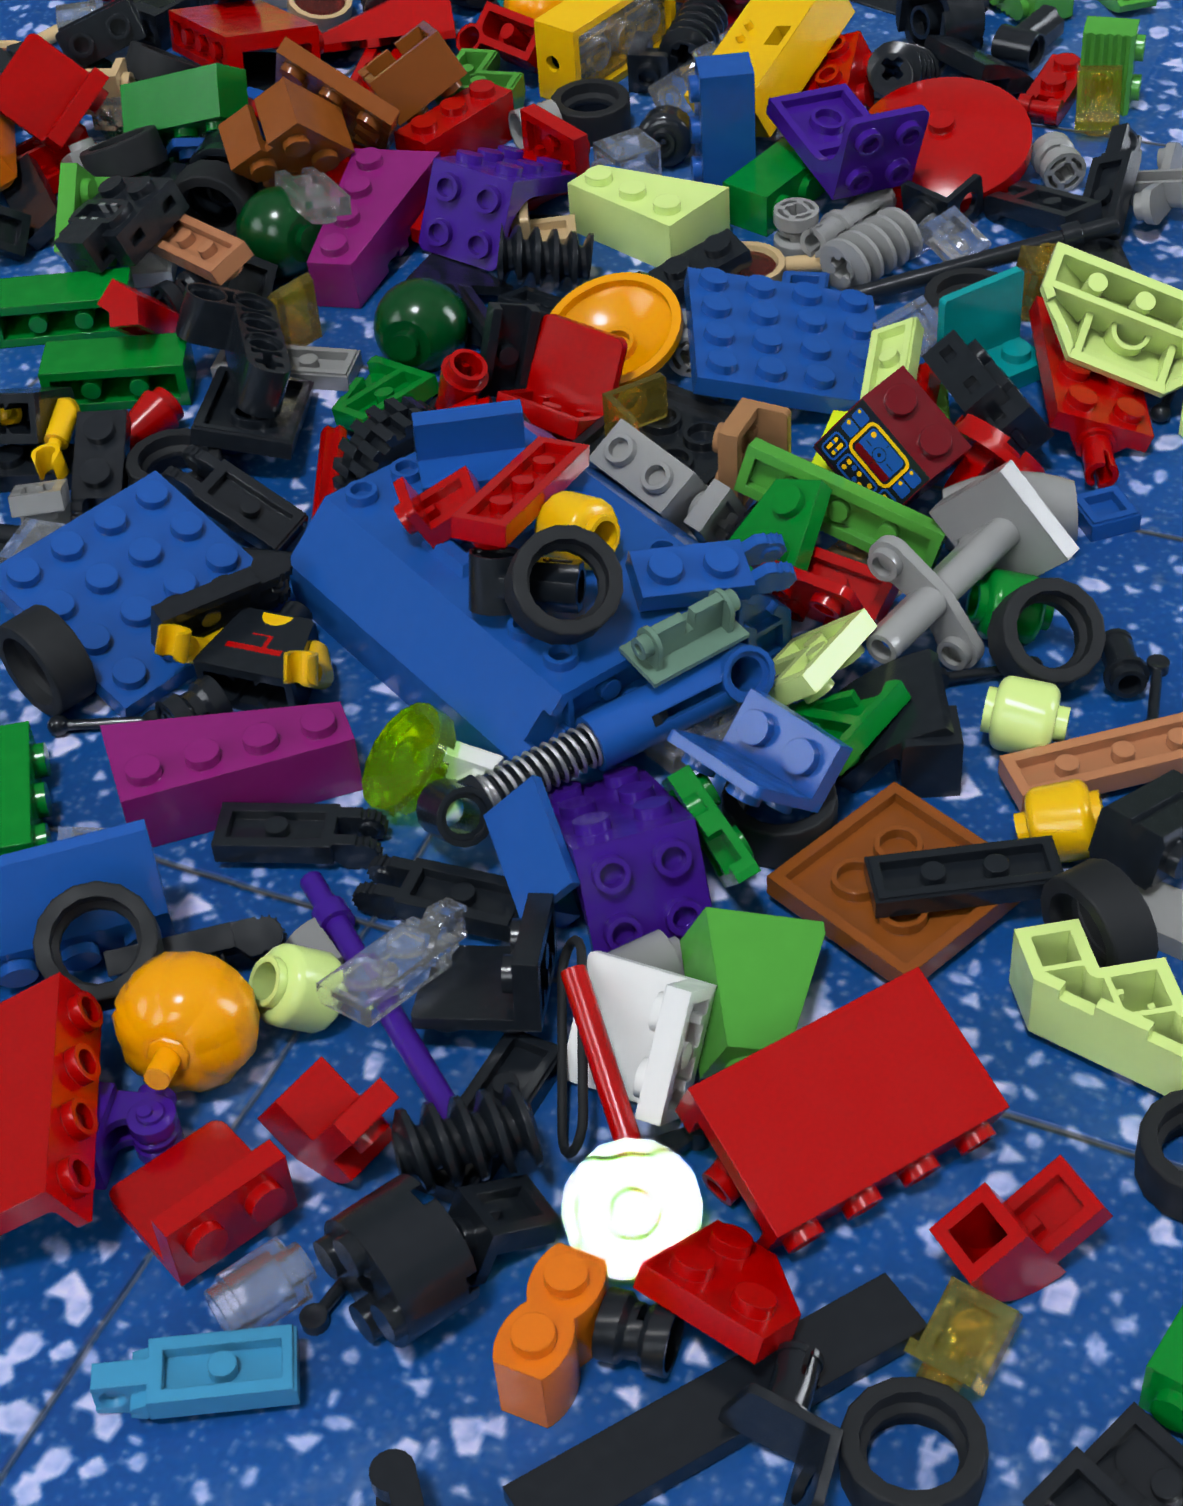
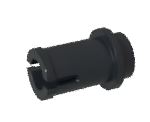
(1124, 671)

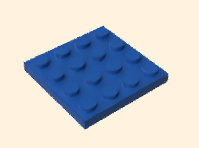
(776, 340)
(110, 571)

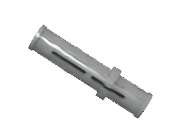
(842, 220)

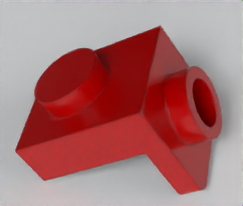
(432, 509)

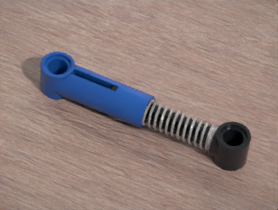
(600, 739)

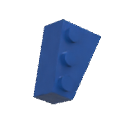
(722, 116)

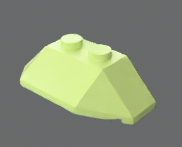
(1115, 320)

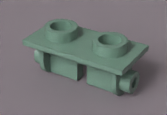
(686, 638)

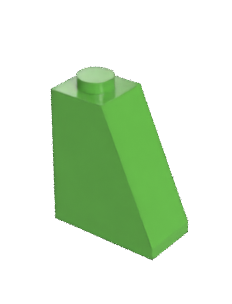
(760, 978)

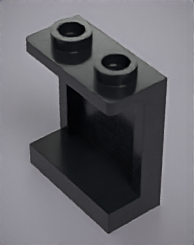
(101, 32)

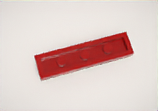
(518, 492)

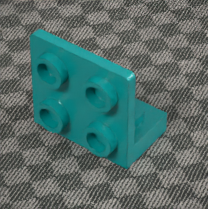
(992, 316)

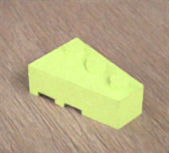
(647, 212)

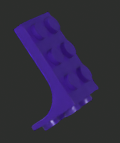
(845, 143)
(476, 194)
(632, 856)

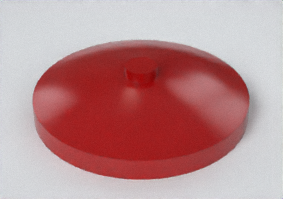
(968, 132)

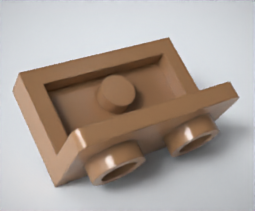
(746, 422)

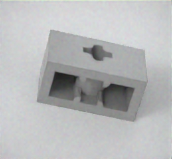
(647, 472)

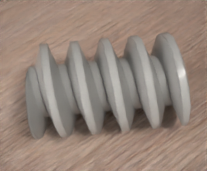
(871, 248)

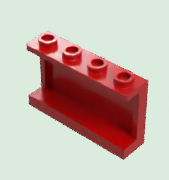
(227, 29)
(48, 1102)
(845, 1110)

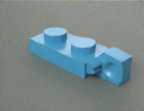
(202, 1374)

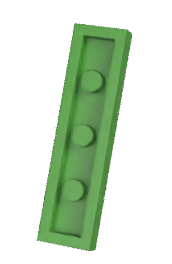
(852, 511)

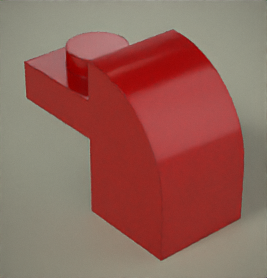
(329, 1123)
(1017, 1242)

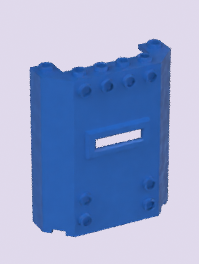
(411, 622)

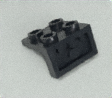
(496, 985)

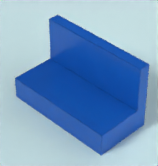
(473, 435)
(533, 849)

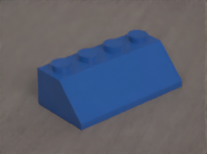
(43, 872)

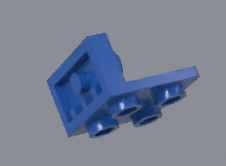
(769, 756)

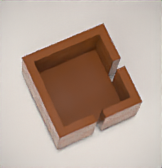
(418, 76)
(298, 133)

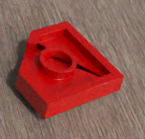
(724, 1289)

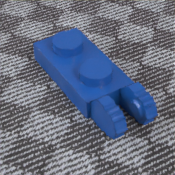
(689, 572)

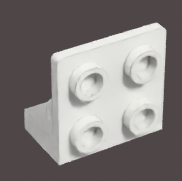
(654, 1030)

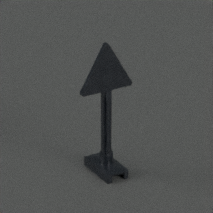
(506, 328)

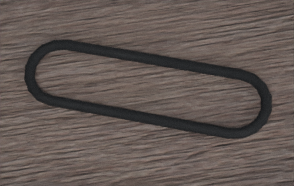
(562, 1120)

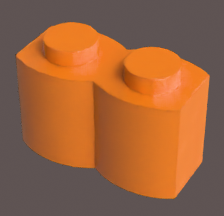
(550, 1335)

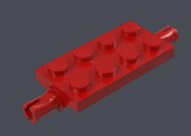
(1091, 407)

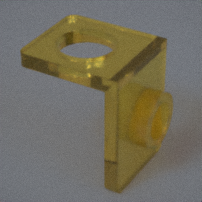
(636, 402)

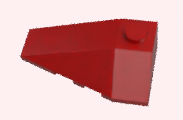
(388, 23)

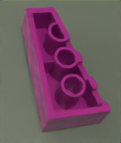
(386, 199)
(187, 766)

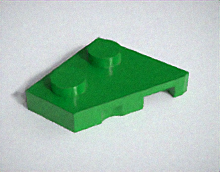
(385, 381)
(793, 510)
(855, 720)
(719, 841)

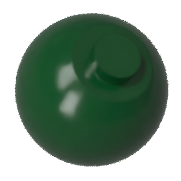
(277, 231)
(420, 323)

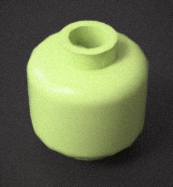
(1024, 714)
(287, 990)

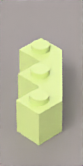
(1111, 1015)

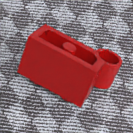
(502, 31)

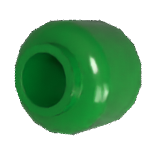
(991, 590)

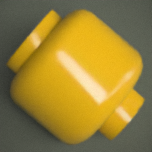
(579, 510)
(1065, 812)

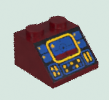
(894, 441)

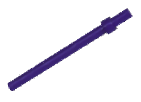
(338, 923)

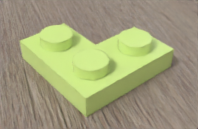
(816, 655)

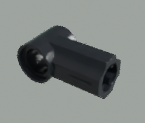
(1026, 43)
(553, 582)

